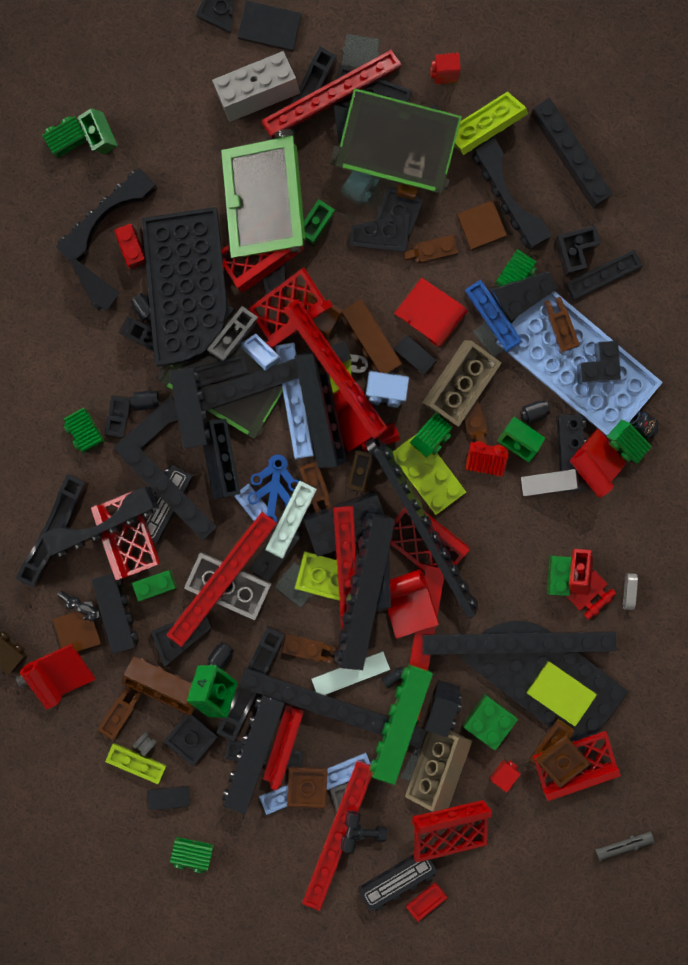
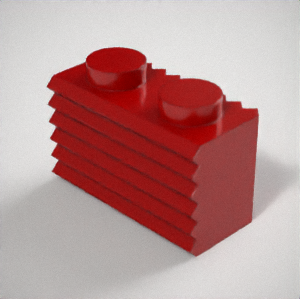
(445, 68)
(130, 246)
(487, 458)
(581, 571)

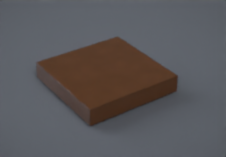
(481, 225)
(76, 631)
(562, 761)
(307, 787)

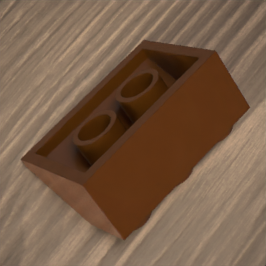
(325, 322)

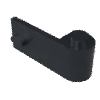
(268, 563)

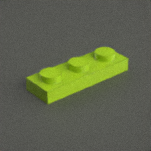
(135, 763)

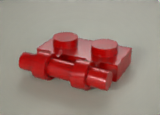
(596, 587)

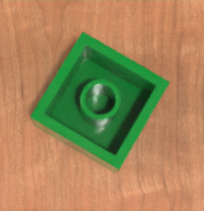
(212, 691)
(489, 722)

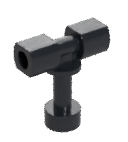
(355, 832)

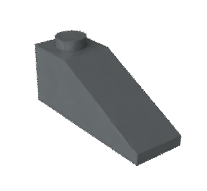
(233, 334)

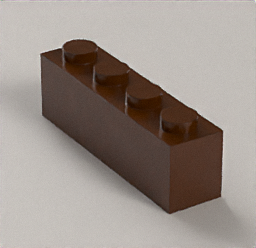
(370, 337)
(158, 684)

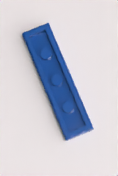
(493, 316)

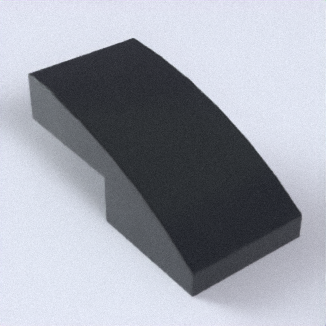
(415, 355)
(118, 416)
(168, 797)

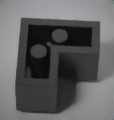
(571, 248)
(606, 365)
(444, 707)

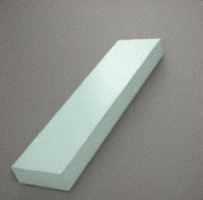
(290, 519)
(343, 677)

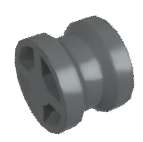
(144, 744)

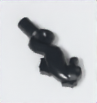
(86, 608)

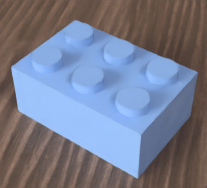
(386, 389)

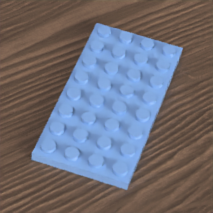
(598, 403)

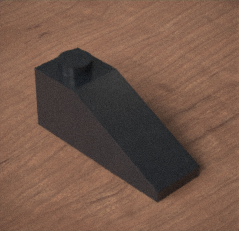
(96, 289)
(137, 333)

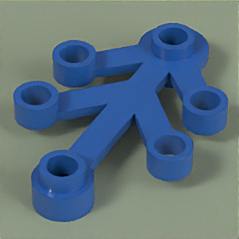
(274, 486)

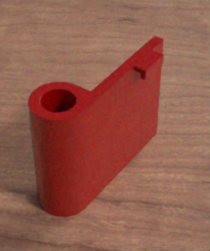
(431, 312)
(352, 429)
(598, 463)
(411, 604)
(56, 675)

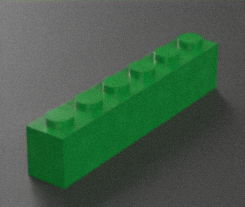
(401, 724)

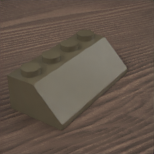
(461, 382)
(438, 770)

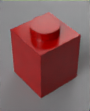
(505, 775)

